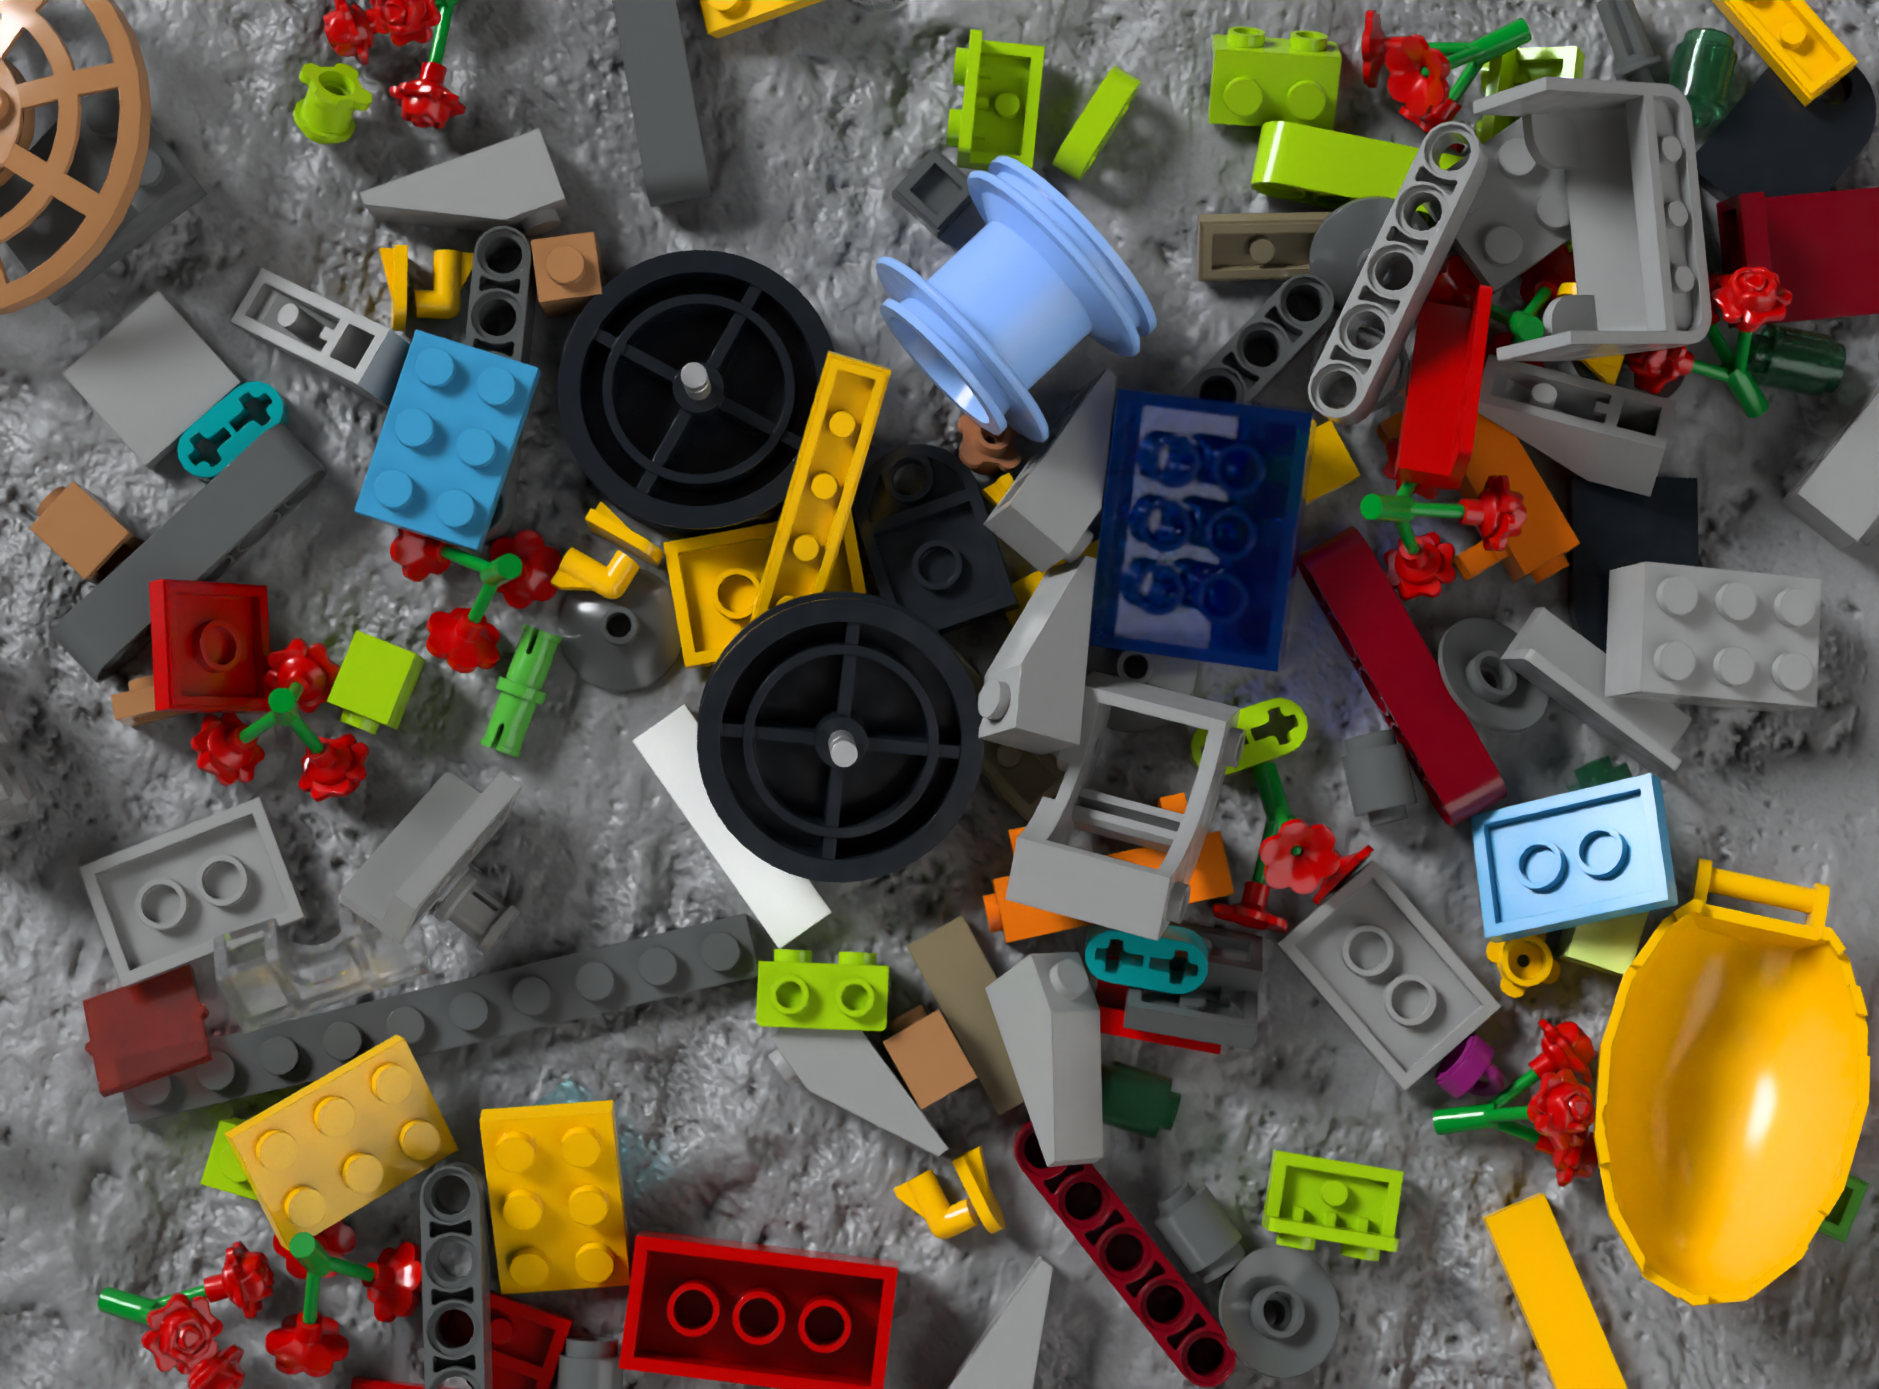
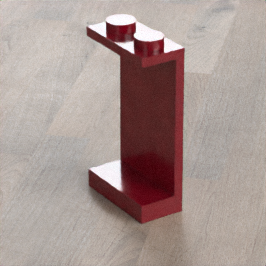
(1815, 243)

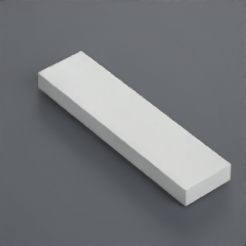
(779, 900)

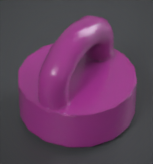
(1465, 1065)

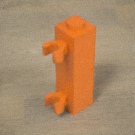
(1544, 534)
(1020, 922)

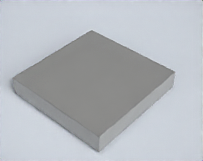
(152, 378)

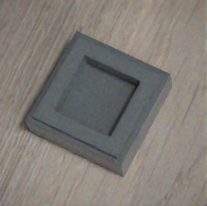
(934, 192)

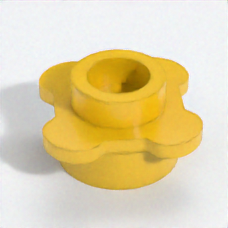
(1517, 978)

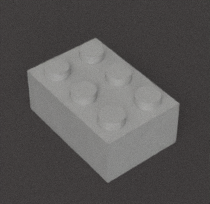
(1712, 637)

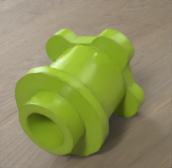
(330, 102)

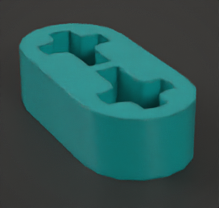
(223, 420)
(1147, 961)

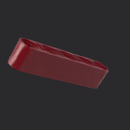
(1401, 676)
(1139, 1279)

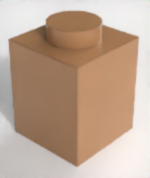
(567, 272)
(84, 532)
(927, 1055)

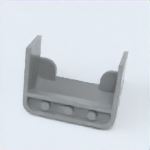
(1629, 212)

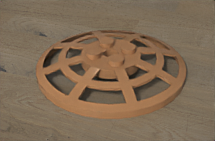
(50, 179)

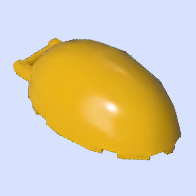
(1731, 1089)

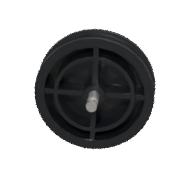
(692, 390)
(839, 737)

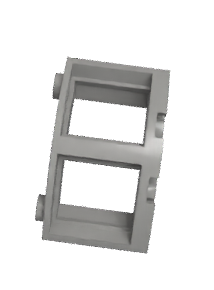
(1105, 888)

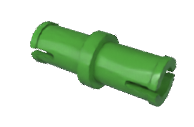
(521, 690)

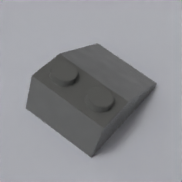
(162, 194)

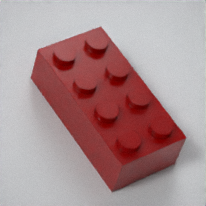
(757, 1313)

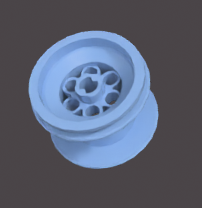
(1014, 300)

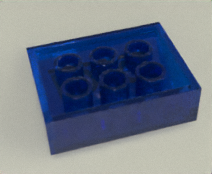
(1202, 528)

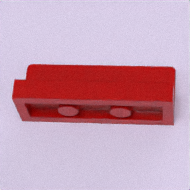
(1443, 392)

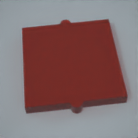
(147, 1031)

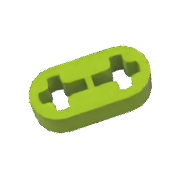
(1097, 123)
(1264, 749)

